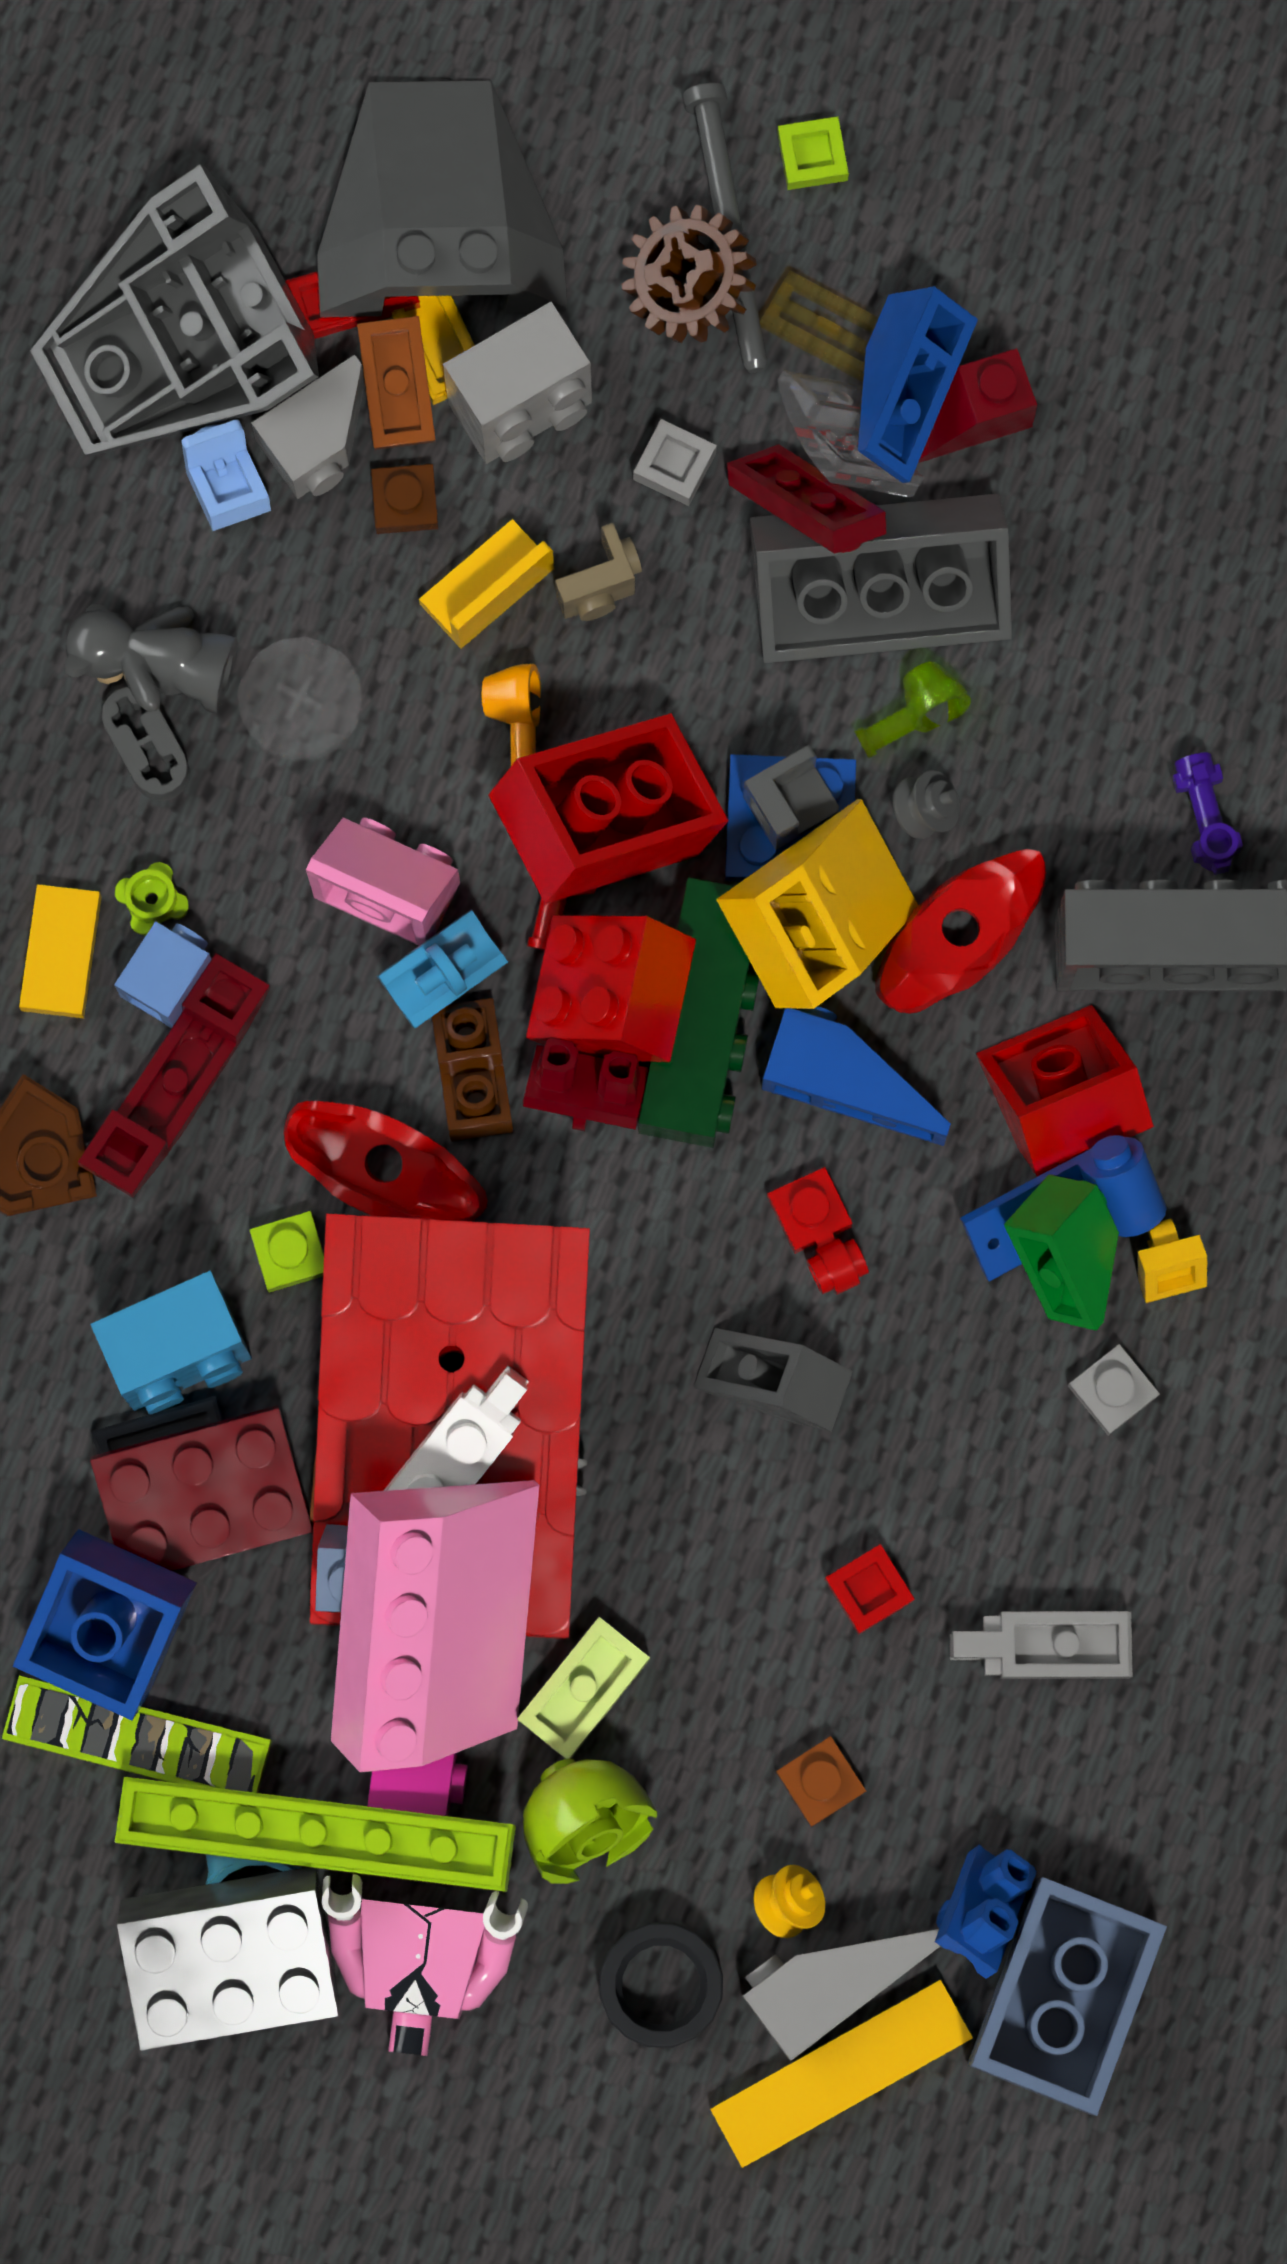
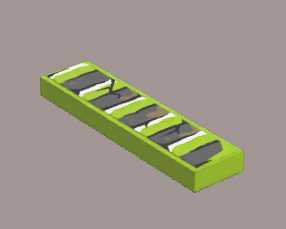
(149, 1745)

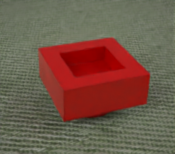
(869, 1589)

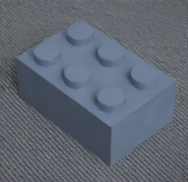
(1067, 1996)

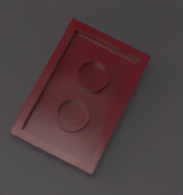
(204, 1491)

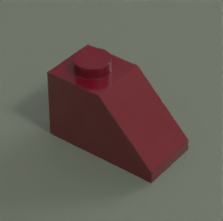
(983, 404)

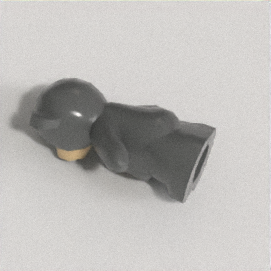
(153, 657)

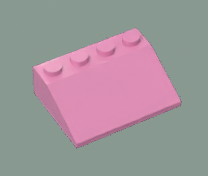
(432, 1621)

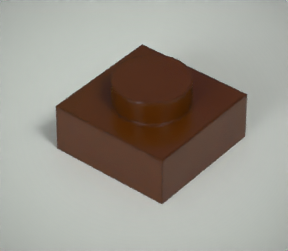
(404, 499)

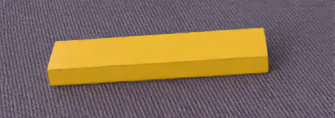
(841, 2073)

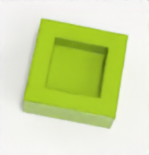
(812, 153)

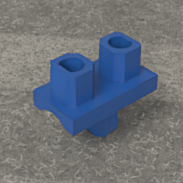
(984, 1907)

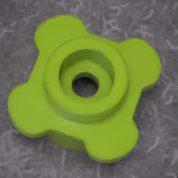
(154, 880)

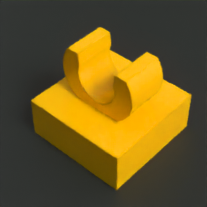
(1171, 1264)

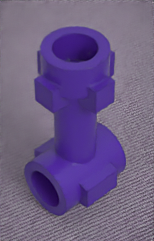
(1218, 840)

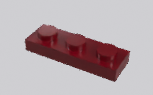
(806, 499)

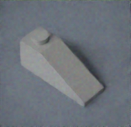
(823, 1988)

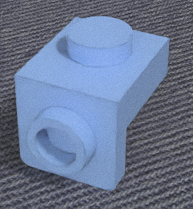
(224, 474)

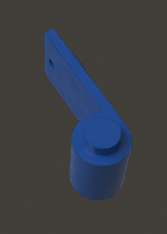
(1113, 1164)

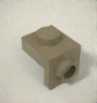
(595, 589)

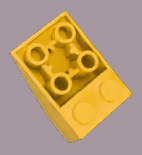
(820, 910)

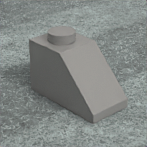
(314, 430)

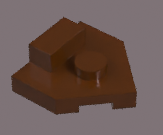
(40, 1151)

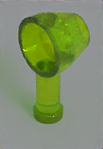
(923, 690)

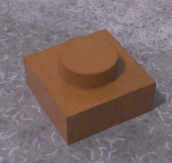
(820, 1781)

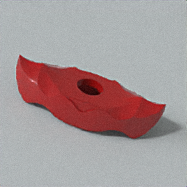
(920, 960)
(335, 1145)

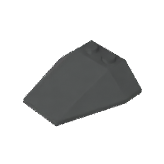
(436, 206)
(178, 325)

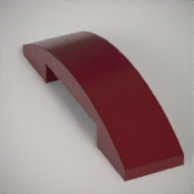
(177, 1077)

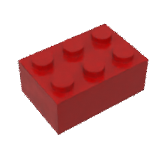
(607, 807)

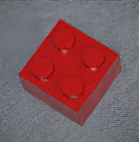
(612, 985)

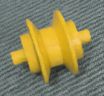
(789, 1901)

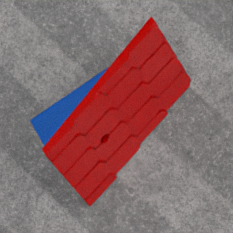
(433, 1290)

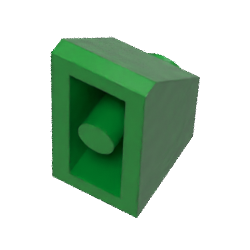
(1067, 1249)

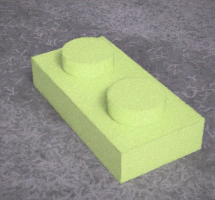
(583, 1688)

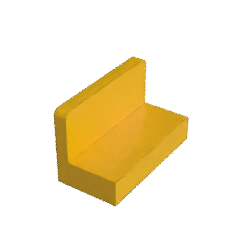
(487, 583)

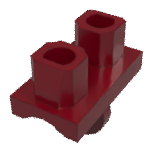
(586, 1085)

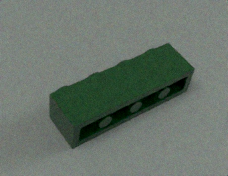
(687, 1095)

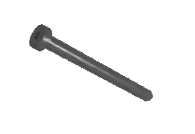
(706, 102)

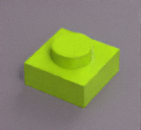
(288, 1251)

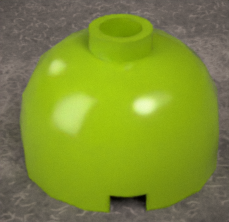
(582, 1814)

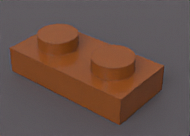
(396, 382)

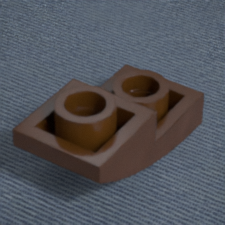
(472, 1070)

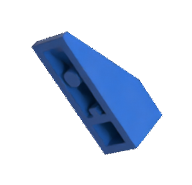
(909, 375)
(837, 1071)

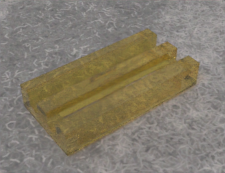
(809, 343)

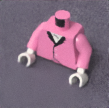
(418, 1958)

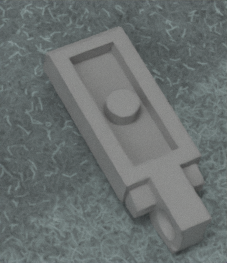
(1050, 1645)

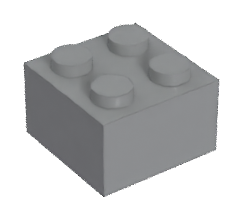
(519, 384)

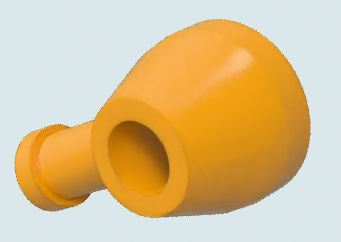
(508, 700)

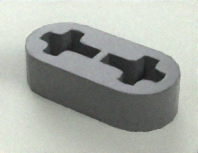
(133, 751)

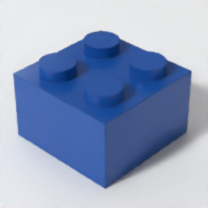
(104, 1624)

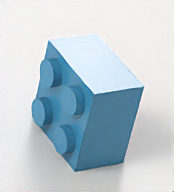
(172, 1344)

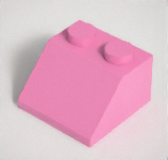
(383, 880)

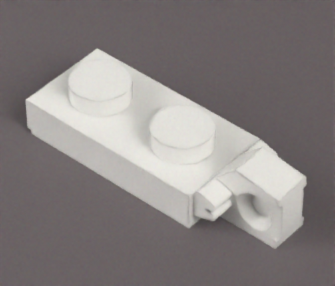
(465, 1437)

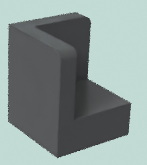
(790, 798)

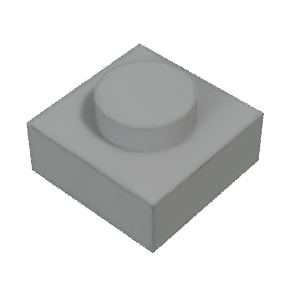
(674, 462)
(1113, 1389)

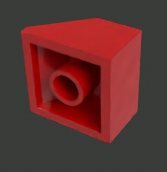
(1065, 1088)

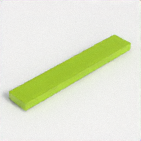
(315, 1834)

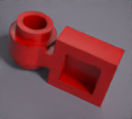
(812, 1215)

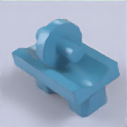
(442, 969)

